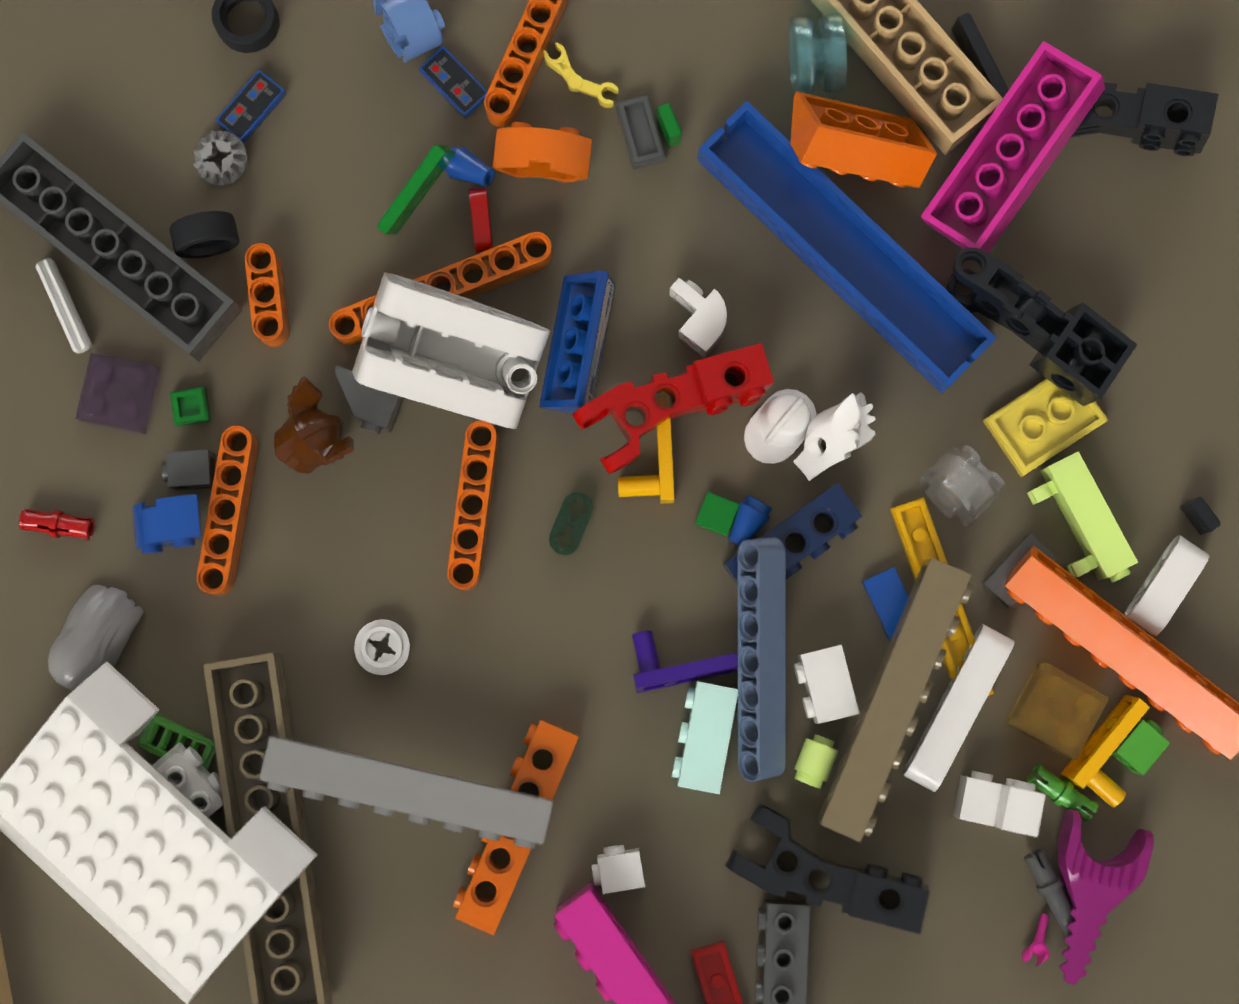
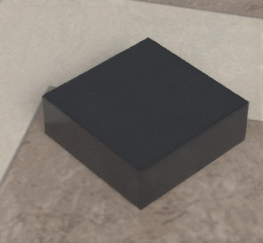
(1200, 515)

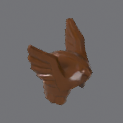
(309, 434)

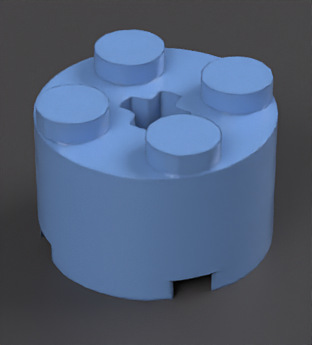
(410, 26)

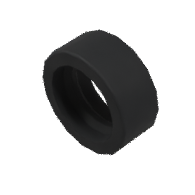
(248, 43)
(204, 234)

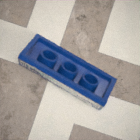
(577, 341)

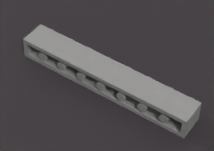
(406, 790)

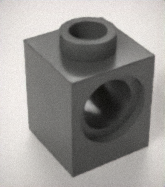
(189, 469)

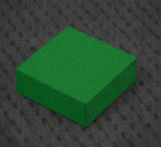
(669, 125)
(190, 406)
(716, 514)

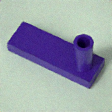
(654, 678)

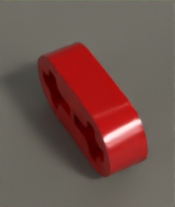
(480, 219)

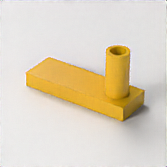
(654, 484)
(1101, 746)

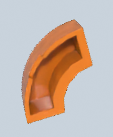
(542, 153)

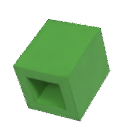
(1141, 747)

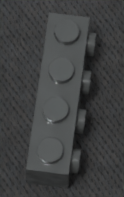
(783, 952)

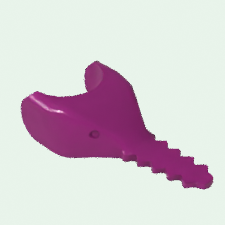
(1095, 888)

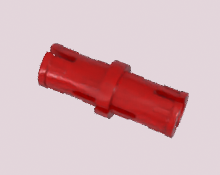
(56, 524)

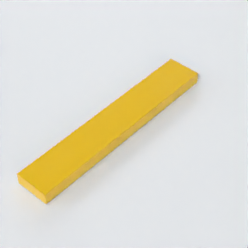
(920, 544)

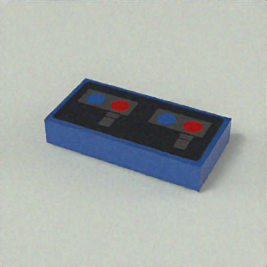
(454, 82)
(251, 106)

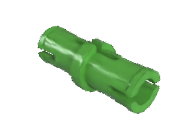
(1062, 792)

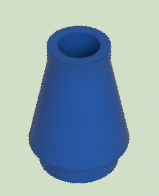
(469, 168)
(750, 518)

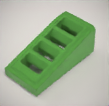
(160, 749)

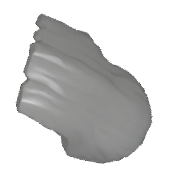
(92, 635)

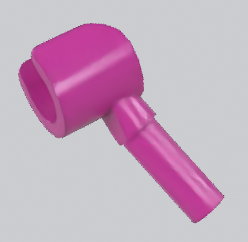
(1038, 945)

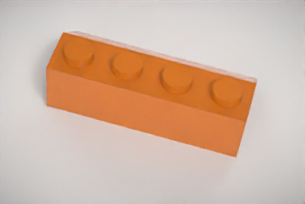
(859, 141)

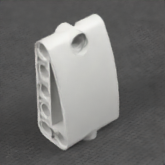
(448, 351)

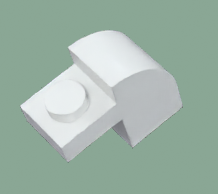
(708, 318)

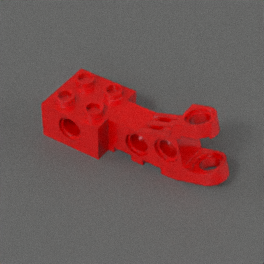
(696, 390)

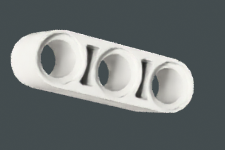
(1166, 585)

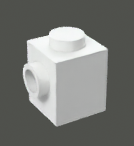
(618, 869)

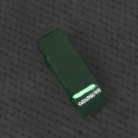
(563, 521)

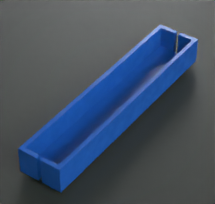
(845, 248)

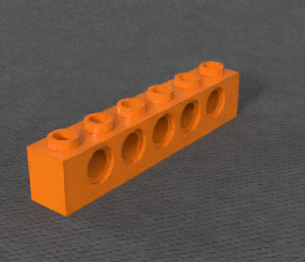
(487, 913)

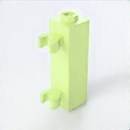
(1088, 518)

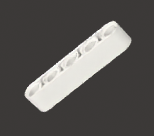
(958, 708)

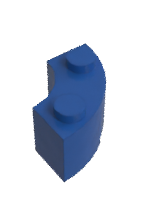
(169, 523)

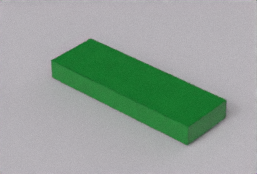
(415, 189)

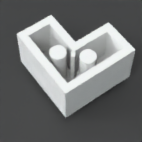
(1005, 806)

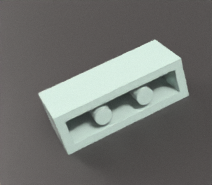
(705, 737)

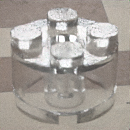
(962, 485)

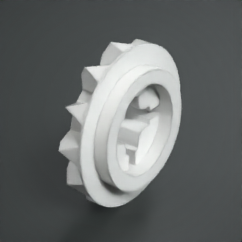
(377, 631)

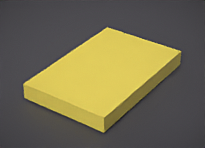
(1041, 425)

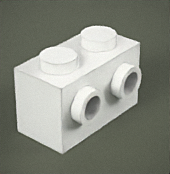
(826, 685)
(184, 771)

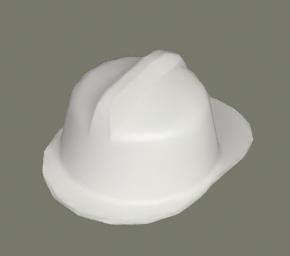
(779, 426)

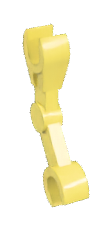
(575, 82)

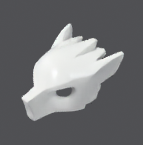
(843, 430)

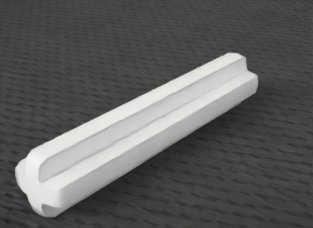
(63, 305)

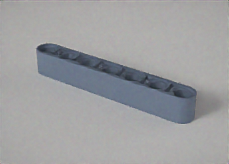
(761, 658)

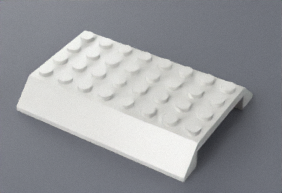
(136, 844)

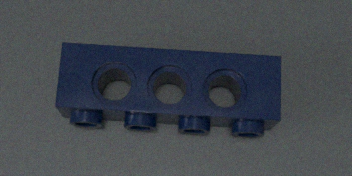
(832, 504)

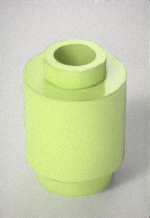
(815, 761)

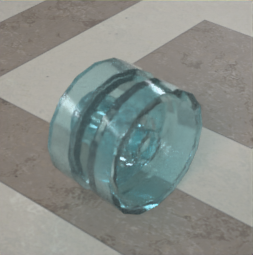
(817, 54)

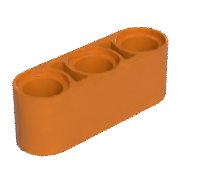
(257, 282)

